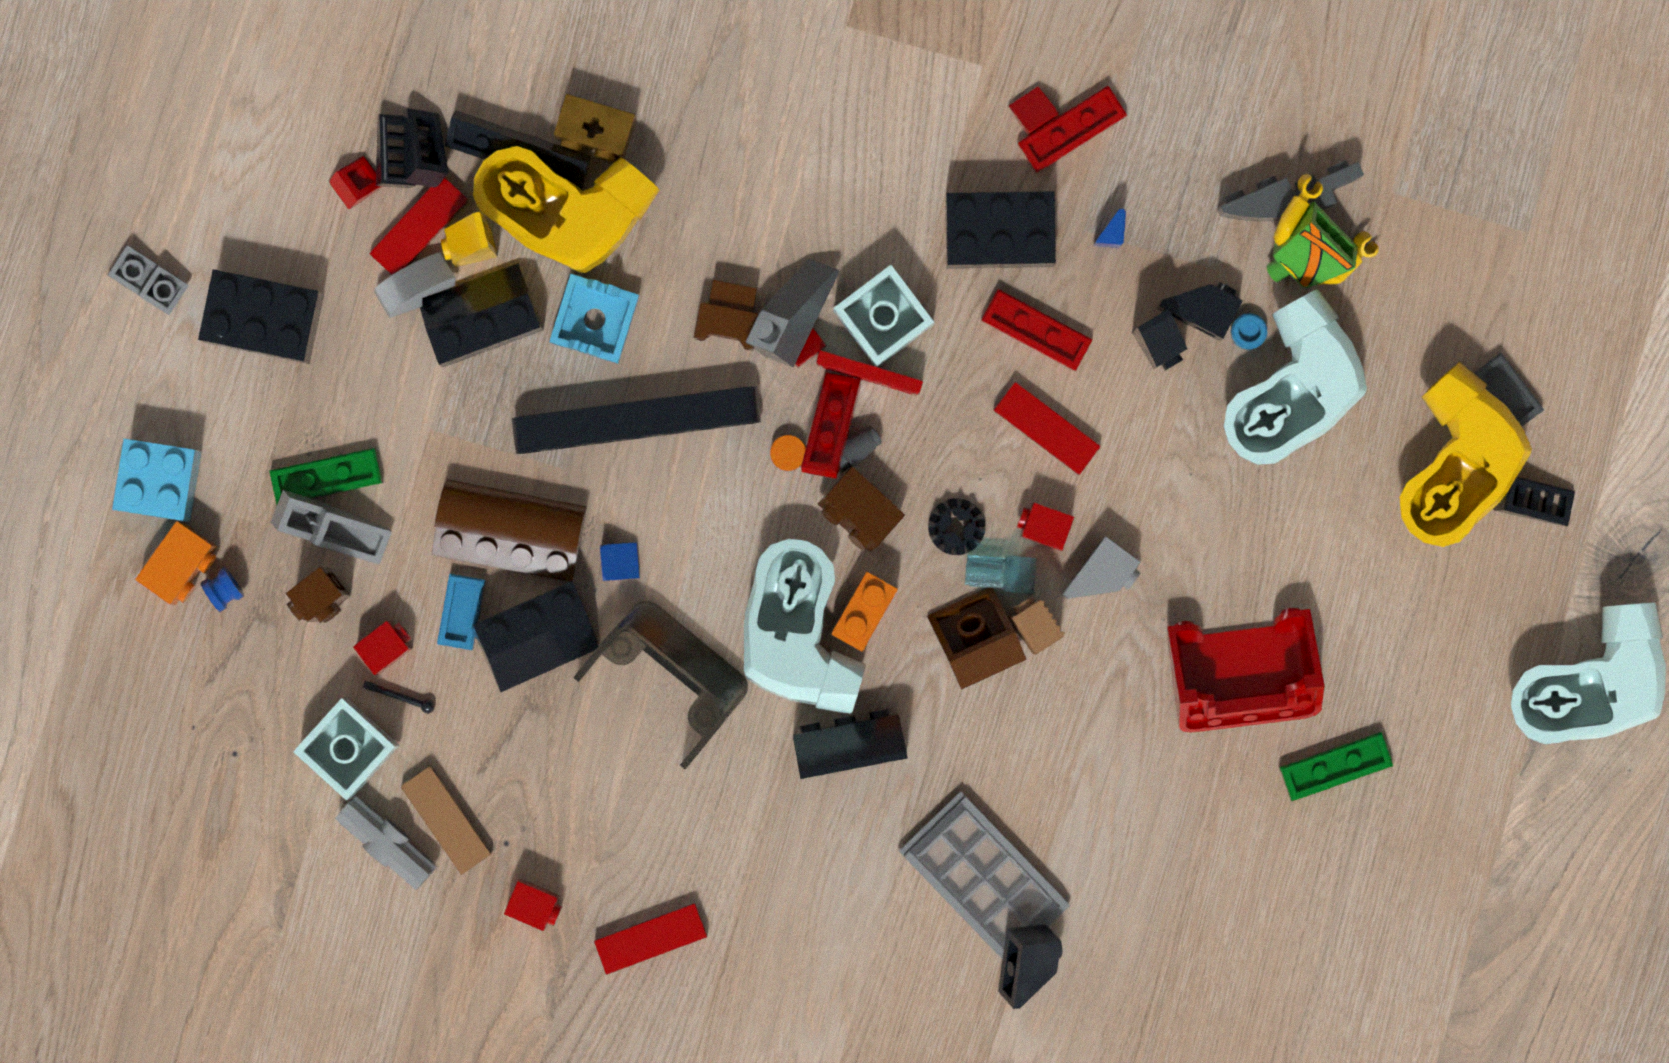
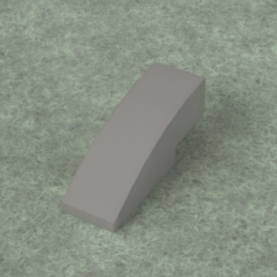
(330, 527)

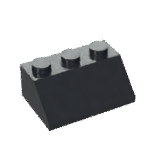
(479, 315)
(535, 636)
(849, 744)

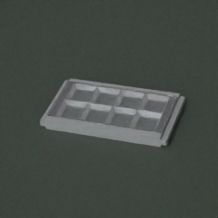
(981, 873)

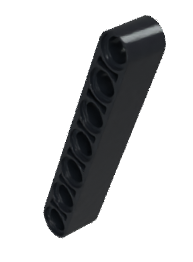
(636, 420)

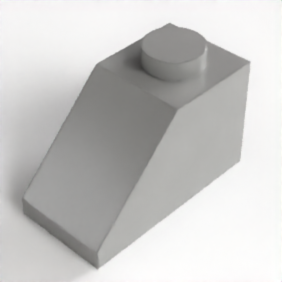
(1104, 571)

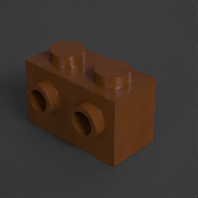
(860, 510)
(317, 596)

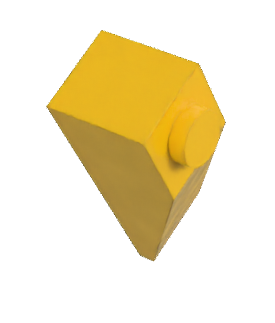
(469, 241)

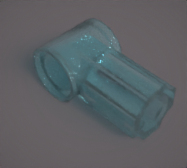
(1008, 573)

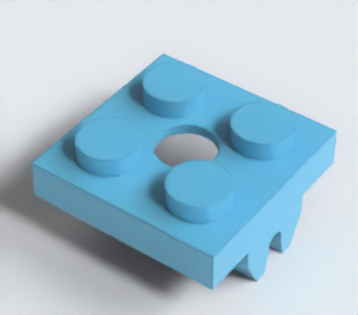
(588, 294)

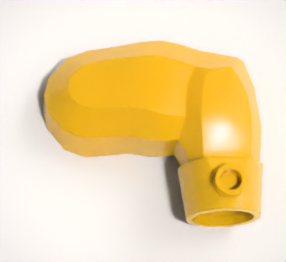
(555, 214)
(1471, 468)

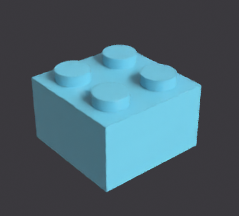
(156, 480)

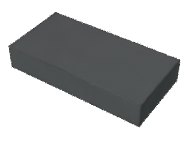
(1509, 388)

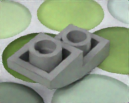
(148, 280)
(409, 285)

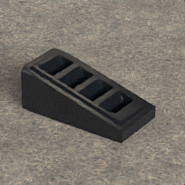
(417, 168)
(383, 177)
(1514, 499)

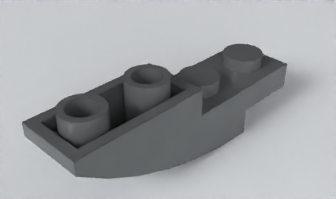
(1274, 195)

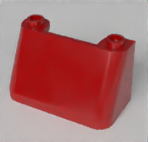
(1246, 673)

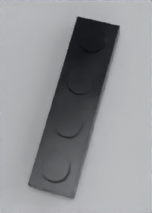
(484, 138)

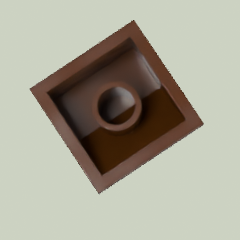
(977, 637)

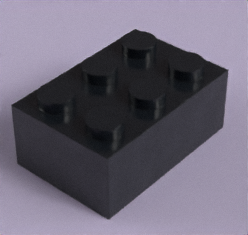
(1000, 230)
(261, 316)

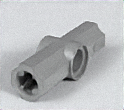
(386, 842)

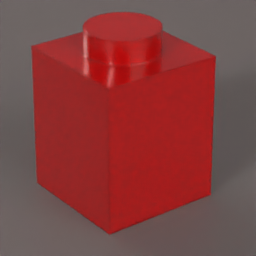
(1045, 526)
(384, 646)
(533, 905)

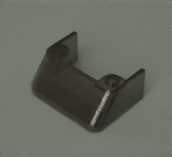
(685, 656)

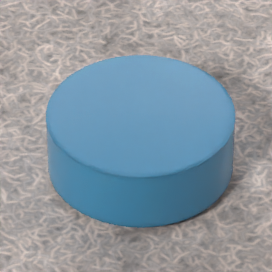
(1248, 331)

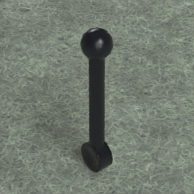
(426, 706)

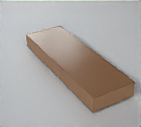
(446, 820)

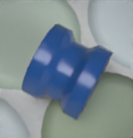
(222, 589)

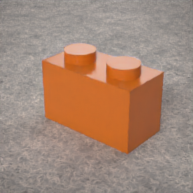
(177, 563)
(864, 611)

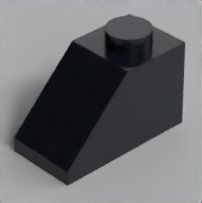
(1205, 308)
(1161, 341)
(1028, 962)

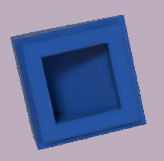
(1114, 232)
(619, 561)

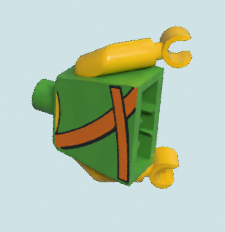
(1313, 245)

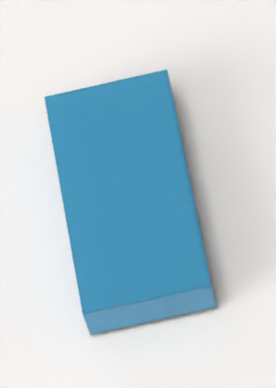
(461, 611)

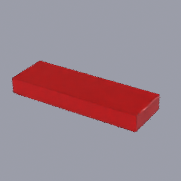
(1072, 129)
(419, 227)
(1036, 330)
(869, 373)
(831, 425)
(1047, 428)
(650, 938)

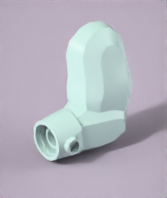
(1305, 394)
(786, 626)
(1598, 693)

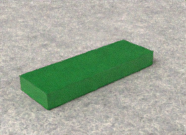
(328, 475)
(1336, 766)

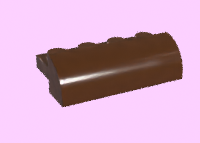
(508, 530)

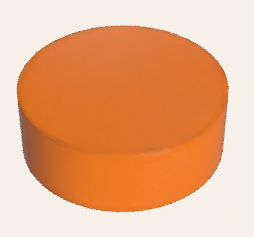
(787, 452)

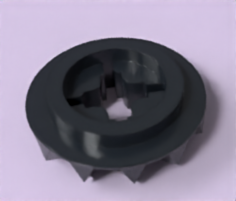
(940, 520)

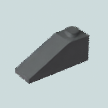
(792, 312)

